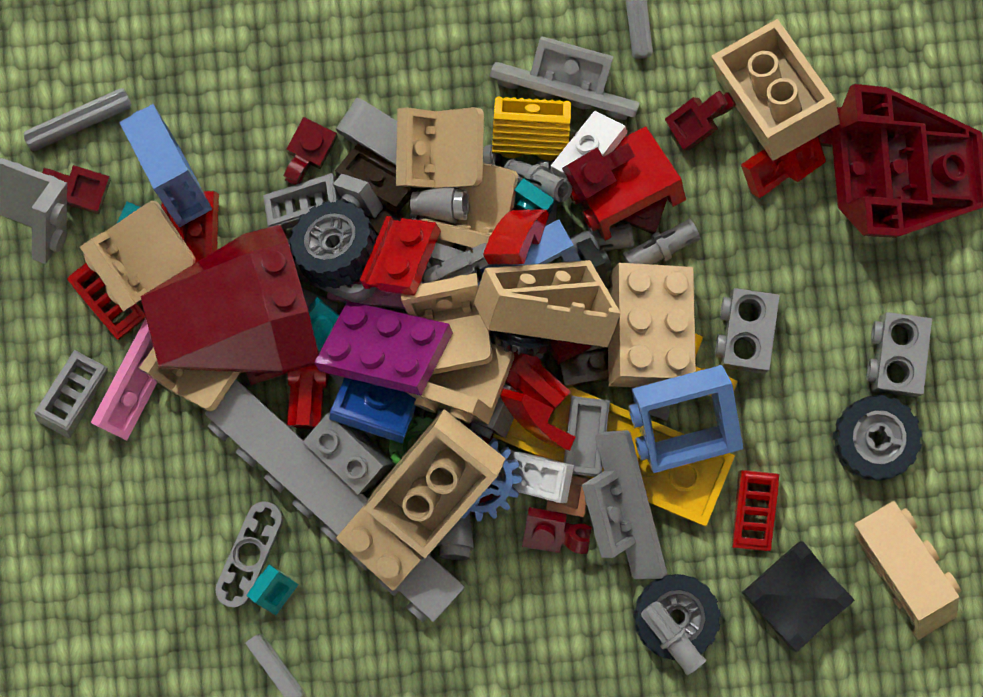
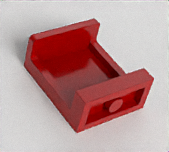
(638, 185)

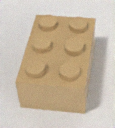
(775, 89)
(655, 324)
(434, 483)

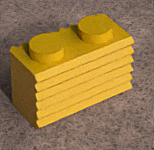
(530, 127)

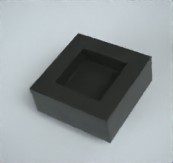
(599, 259)

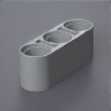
(370, 129)

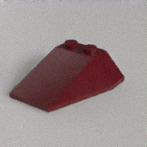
(903, 163)
(234, 310)

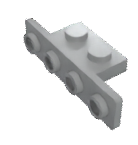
(570, 74)
(622, 509)

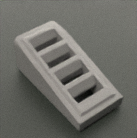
(303, 192)
(75, 413)

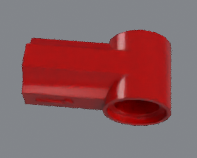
(535, 381)
(306, 397)

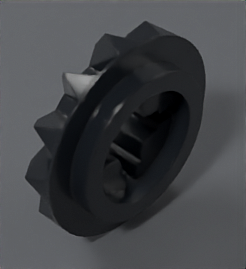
(520, 343)

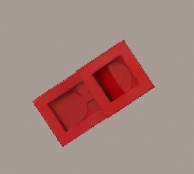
(764, 174)
(514, 235)
(534, 418)

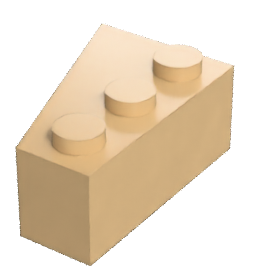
(548, 302)
(909, 568)

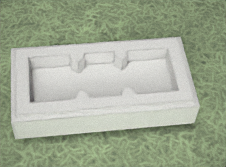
(596, 132)
(541, 476)

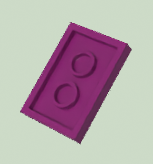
(384, 347)

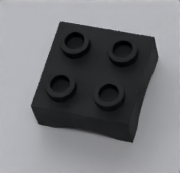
(797, 596)

